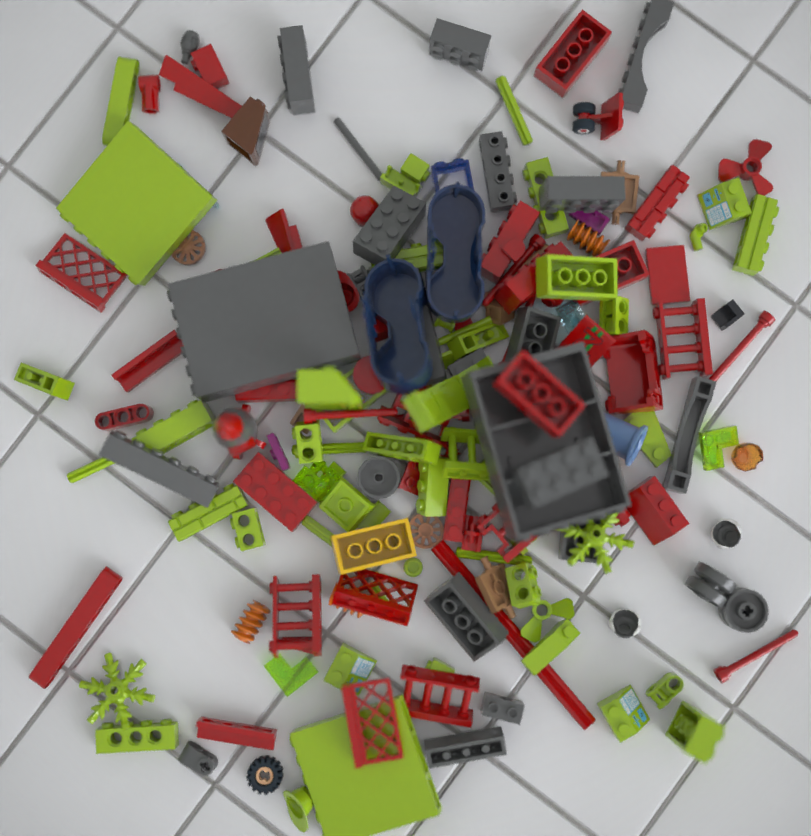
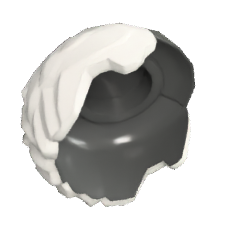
(726, 533)
(625, 623)

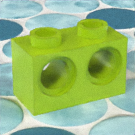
(614, 315)
(313, 441)
(253, 528)
(518, 587)

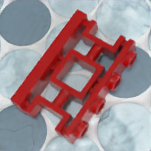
(409, 424)
(513, 550)

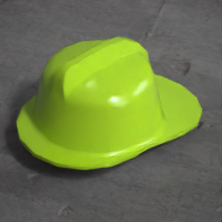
(299, 806)

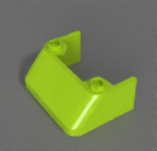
(326, 390)

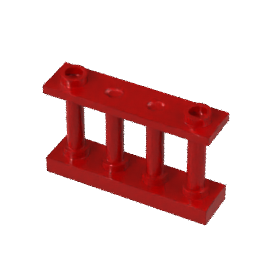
(701, 346)
(313, 624)
(434, 711)

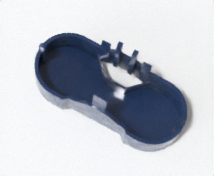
(456, 225)
(397, 299)

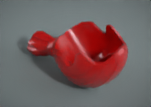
(362, 209)

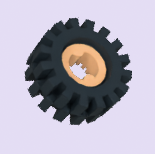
(267, 765)

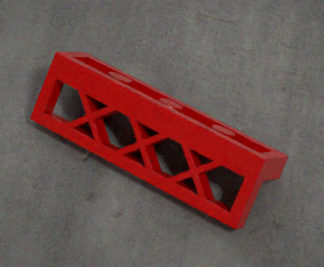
(149, 361)
(236, 733)

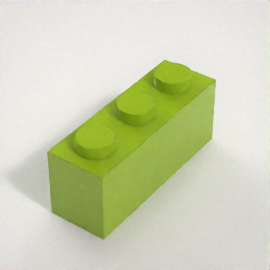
(432, 489)

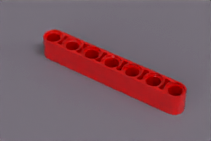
(75, 627)

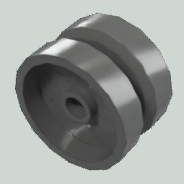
(382, 488)
(710, 584)
(754, 613)

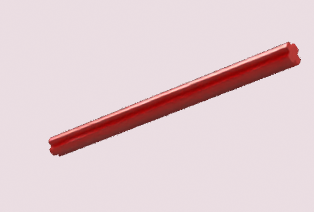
(520, 644)

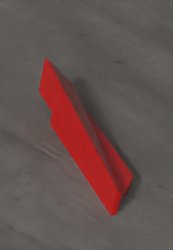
(196, 88)
(285, 236)

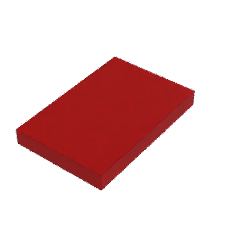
(667, 274)

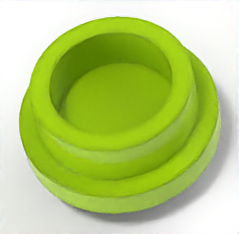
(413, 567)

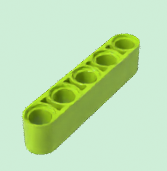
(121, 97)

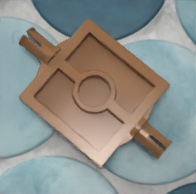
(631, 191)
(495, 587)

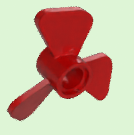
(756, 151)

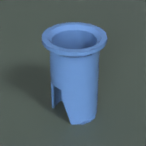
(626, 438)

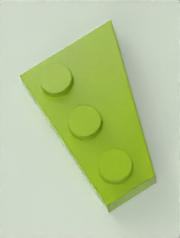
(655, 444)

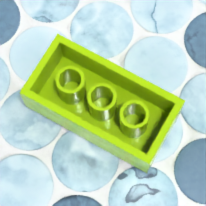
(576, 278)
(178, 428)
(695, 732)

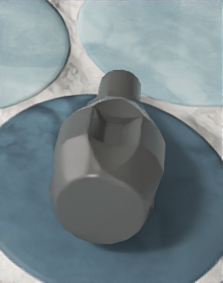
(189, 44)

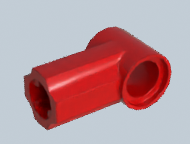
(150, 88)

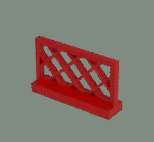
(75, 287)
(372, 604)
(356, 729)

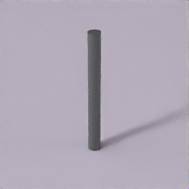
(358, 148)

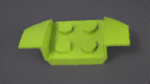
(349, 506)

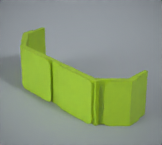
(441, 400)

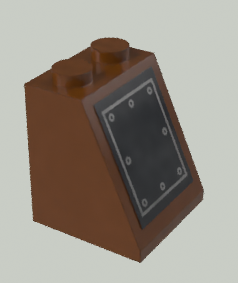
(248, 130)

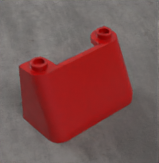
(633, 374)

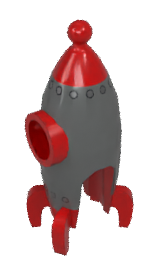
(237, 431)

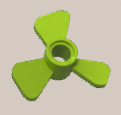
(532, 629)

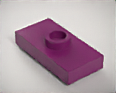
(596, 220)
(277, 452)

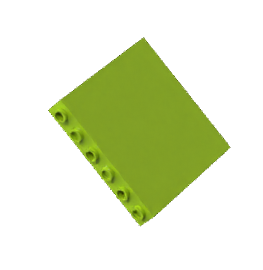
(135, 204)
(367, 797)

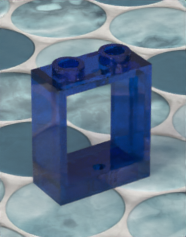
(457, 165)

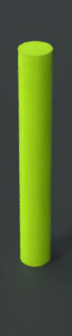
(478, 324)

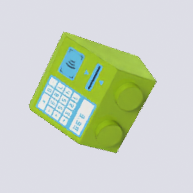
(724, 204)
(349, 666)
(624, 713)

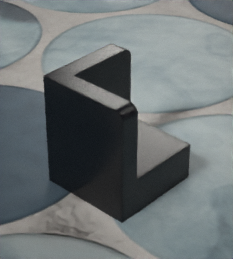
(727, 315)

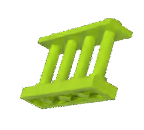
(463, 470)

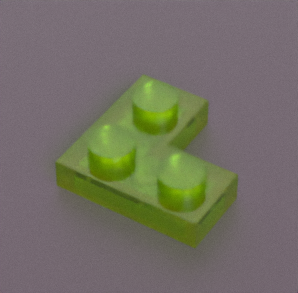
(712, 443)
(290, 678)

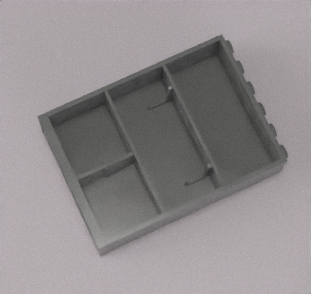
(262, 322)
(513, 440)

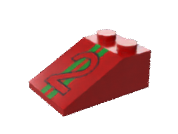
(595, 339)

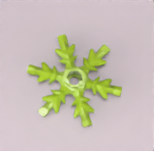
(596, 542)
(122, 693)

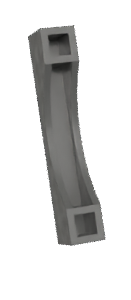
(634, 88)
(694, 411)

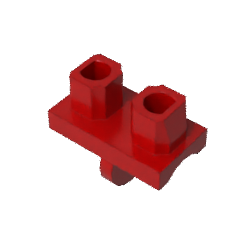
(471, 535)

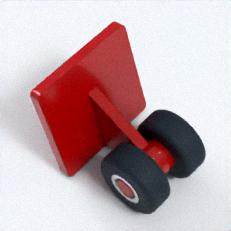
(610, 117)

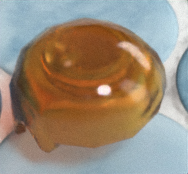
(746, 456)

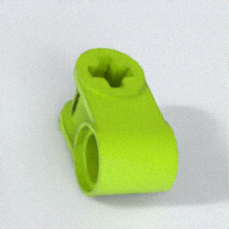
(662, 688)

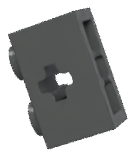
(502, 708)

